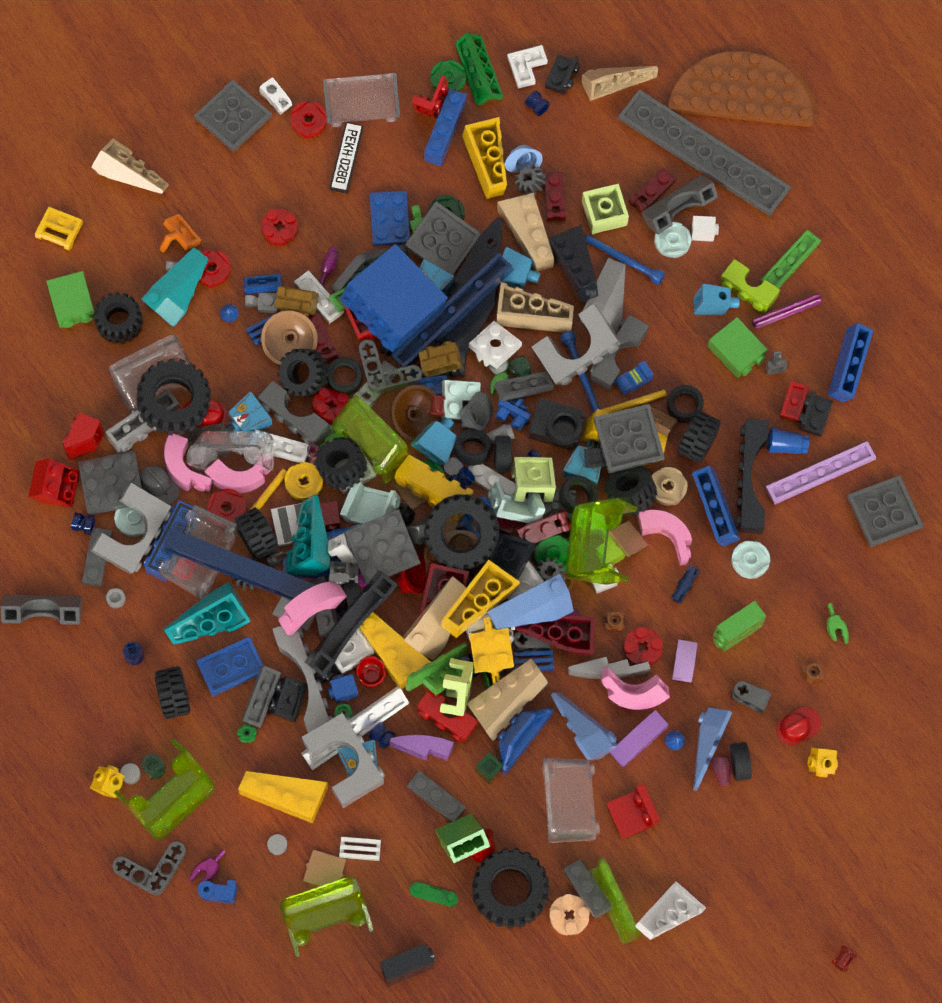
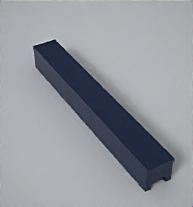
(453, 311)
(234, 565)

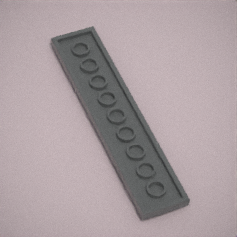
(704, 153)

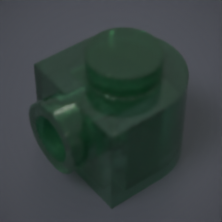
(519, 367)
(153, 766)

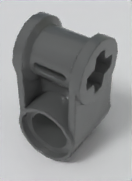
(530, 643)
(753, 696)

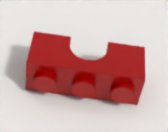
(459, 727)

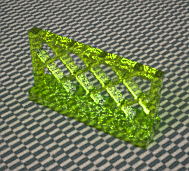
(620, 913)

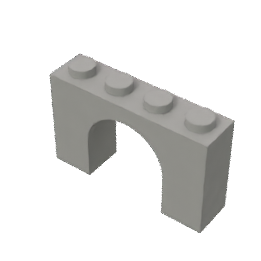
(602, 342)
(153, 513)
(340, 732)

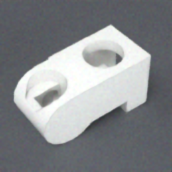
(275, 96)
(341, 547)

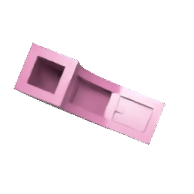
(177, 470)
(242, 481)
(669, 525)
(315, 599)
(634, 696)

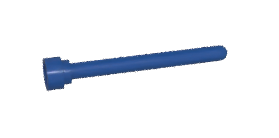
(655, 275)
(568, 339)

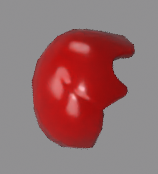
(371, 671)

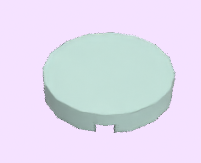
(673, 241)
(129, 524)
(750, 559)

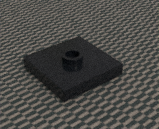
(512, 554)

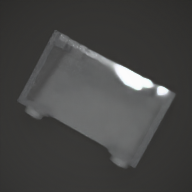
(361, 98)
(128, 371)
(257, 448)
(190, 575)
(569, 800)

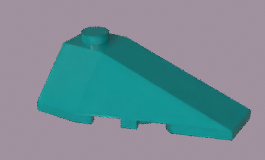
(173, 291)
(310, 544)
(214, 613)

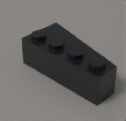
(574, 261)

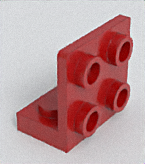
(424, 106)
(633, 812)

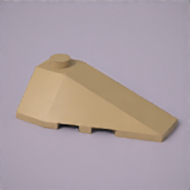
(610, 80)
(117, 163)
(426, 632)

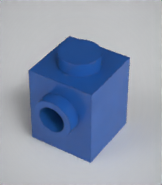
(343, 688)

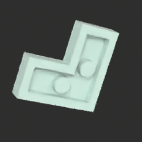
(456, 393)

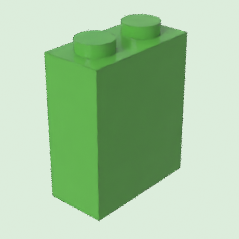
(71, 299)
(737, 348)
(739, 626)
(462, 838)

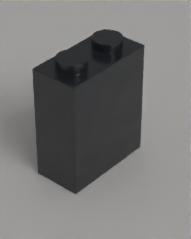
(562, 425)
(407, 964)

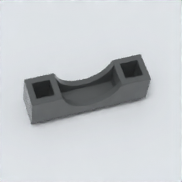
(695, 193)
(631, 335)
(311, 428)
(22, 607)

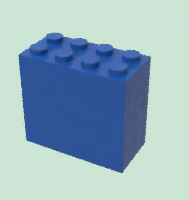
(393, 298)

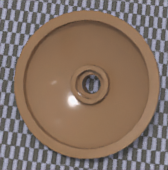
(276, 331)

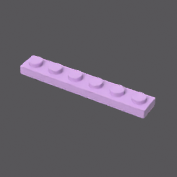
(820, 473)

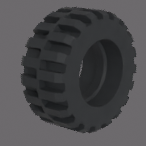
(179, 374)
(435, 531)
(510, 861)

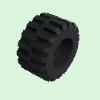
(115, 304)
(289, 369)
(699, 436)
(333, 453)
(637, 479)
(256, 533)
(172, 692)

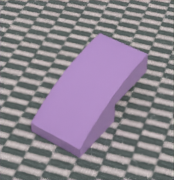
(684, 661)

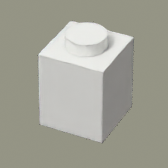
(704, 228)

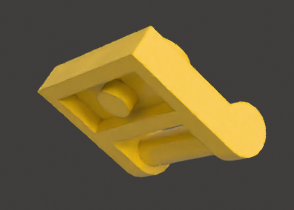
(61, 223)

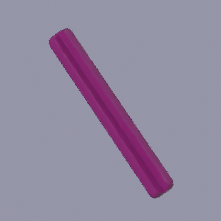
(786, 311)

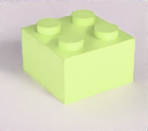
(605, 208)

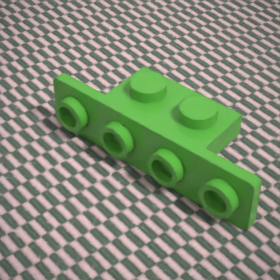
(433, 673)

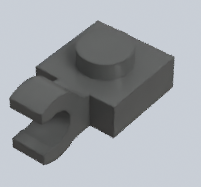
(776, 364)

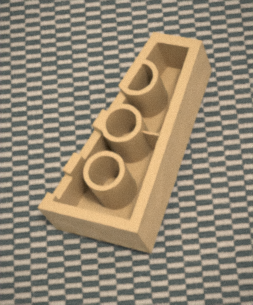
(526, 225)
(532, 311)
(507, 697)

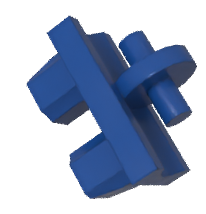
(515, 410)

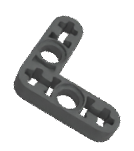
(358, 265)
(384, 377)
(151, 877)

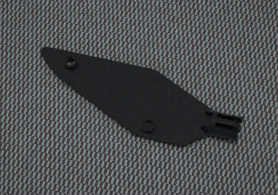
(473, 322)

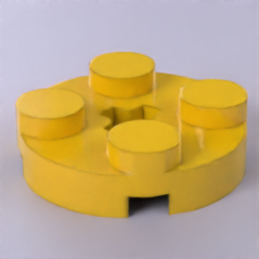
(294, 486)

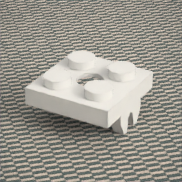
(494, 355)

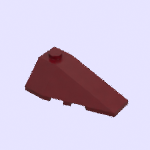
(435, 580)
(568, 633)

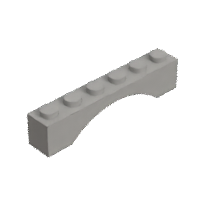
(294, 649)

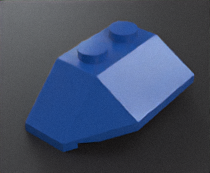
(520, 735)

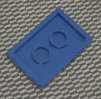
(389, 218)
(230, 666)

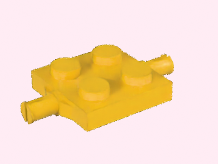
(491, 650)

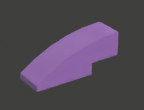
(639, 738)
(422, 746)

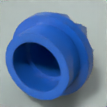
(229, 313)
(674, 740)

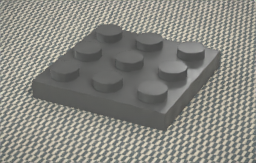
(233, 116)
(442, 239)
(629, 438)
(106, 480)
(885, 511)
(383, 546)

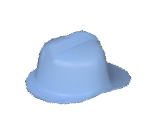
(522, 156)

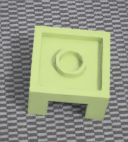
(533, 475)
(458, 687)

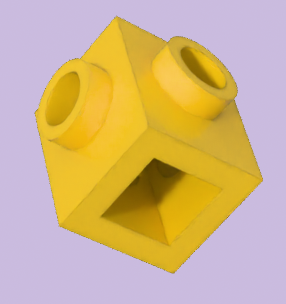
(822, 761)
(107, 781)

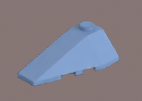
(540, 604)
(710, 732)
(591, 736)

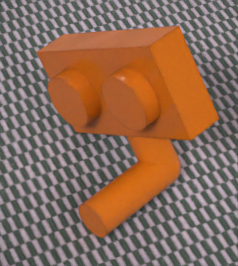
(181, 232)

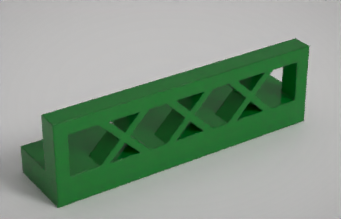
(476, 68)

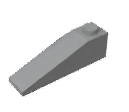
(610, 293)

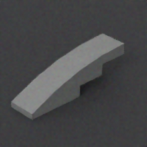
(593, 668)

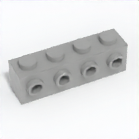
(134, 429)

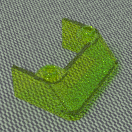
(372, 436)
(590, 539)
(174, 799)
(324, 908)

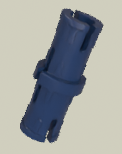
(685, 584)

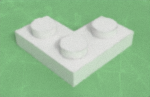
(523, 61)

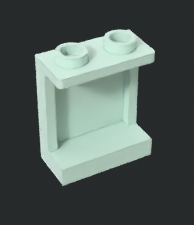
(368, 504)
(505, 506)

